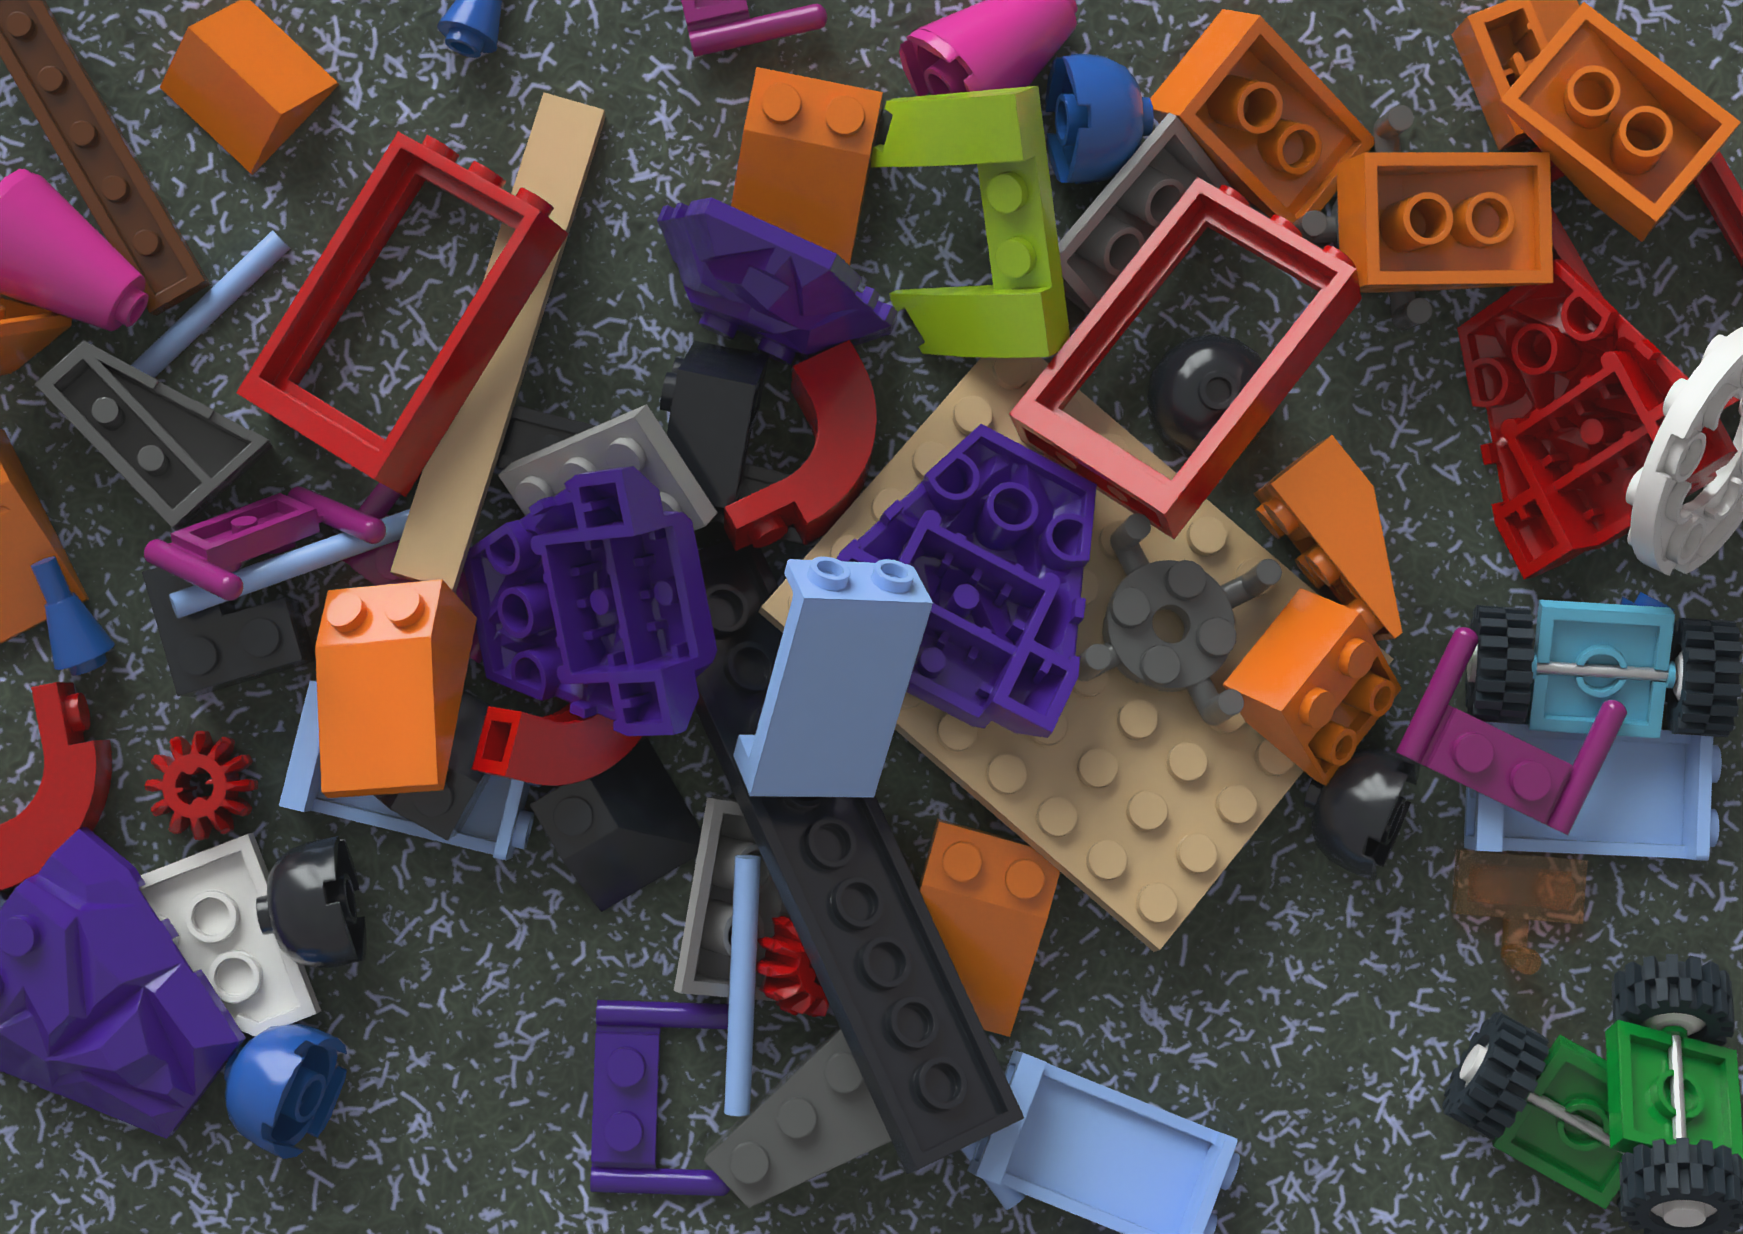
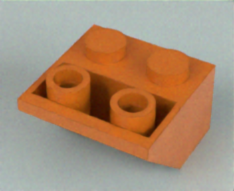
(1500, 46)
(1315, 683)

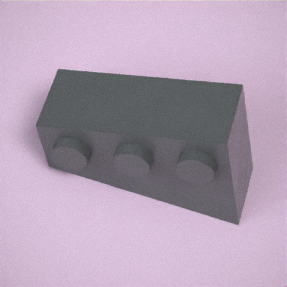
(154, 436)
(800, 1126)

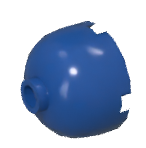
(1096, 117)
(284, 1086)

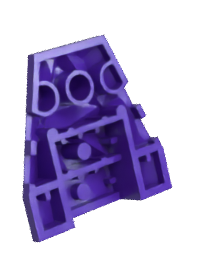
(769, 283)
(1004, 562)
(597, 604)
(102, 994)

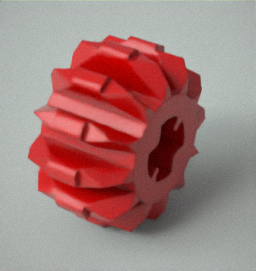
(177, 792)
(789, 972)

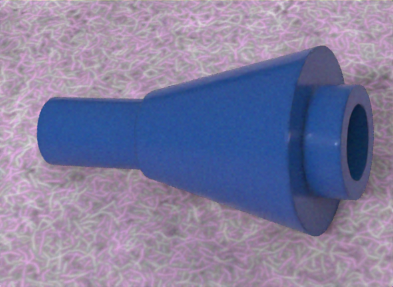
(472, 26)
(73, 632)

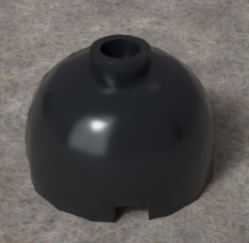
(1196, 387)
(1361, 809)
(314, 905)

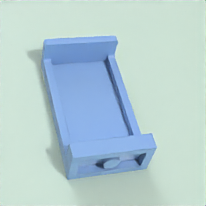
(836, 679)
(1643, 803)
(493, 827)
(1106, 1154)

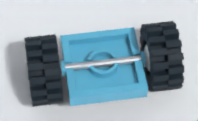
(1600, 655)

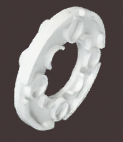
(1661, 528)

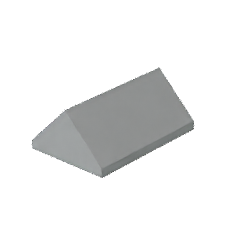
(1131, 210)
(708, 924)

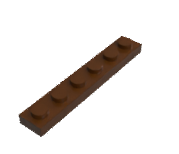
(96, 153)

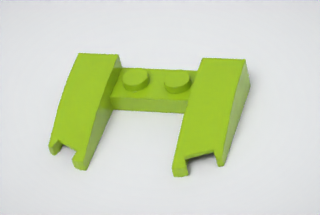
(1006, 139)

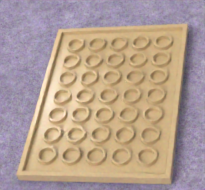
(1132, 781)

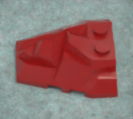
(1569, 416)

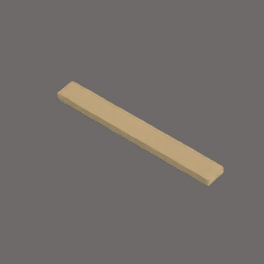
(463, 463)

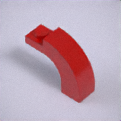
(842, 415)
(550, 747)
(71, 788)

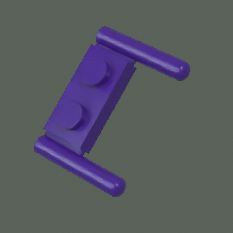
(629, 1097)

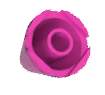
(987, 46)
(61, 260)

